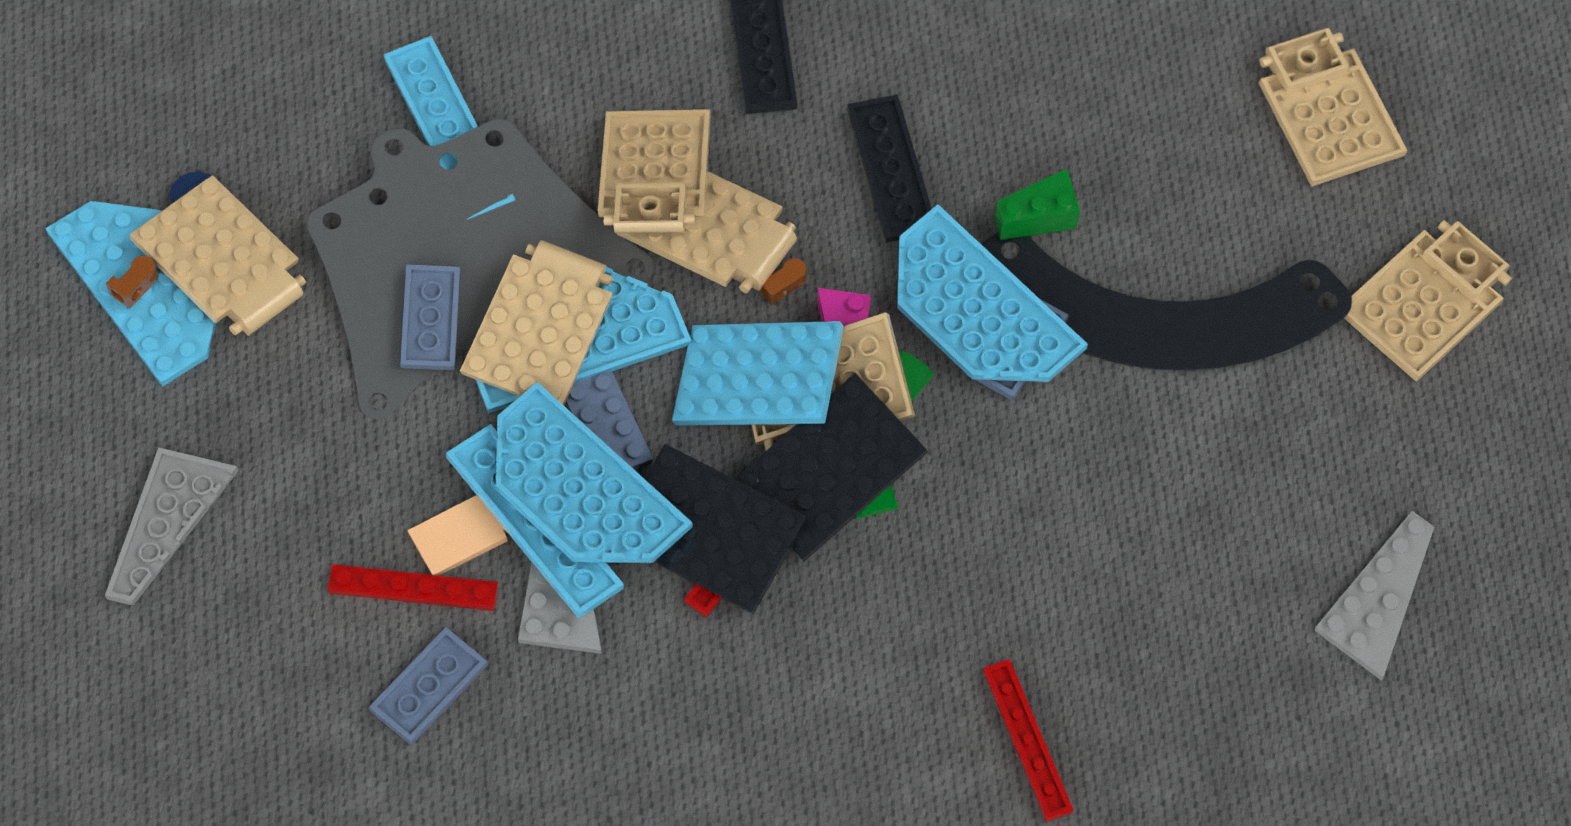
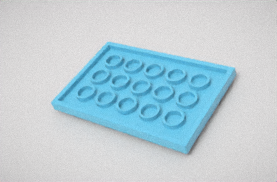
(758, 374)

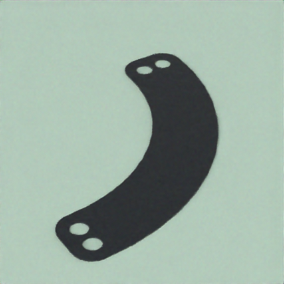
(1181, 333)

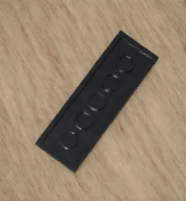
(763, 55)
(889, 164)

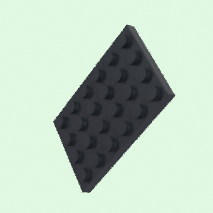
(835, 465)
(735, 530)

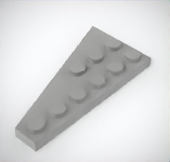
(169, 508)
(1373, 607)
(551, 622)

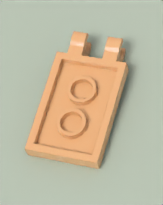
(457, 535)

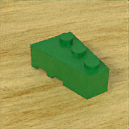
(1038, 208)

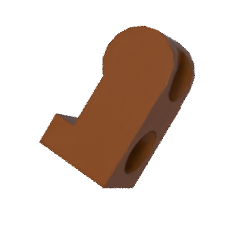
(784, 281)
(133, 282)

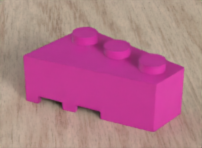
(842, 306)

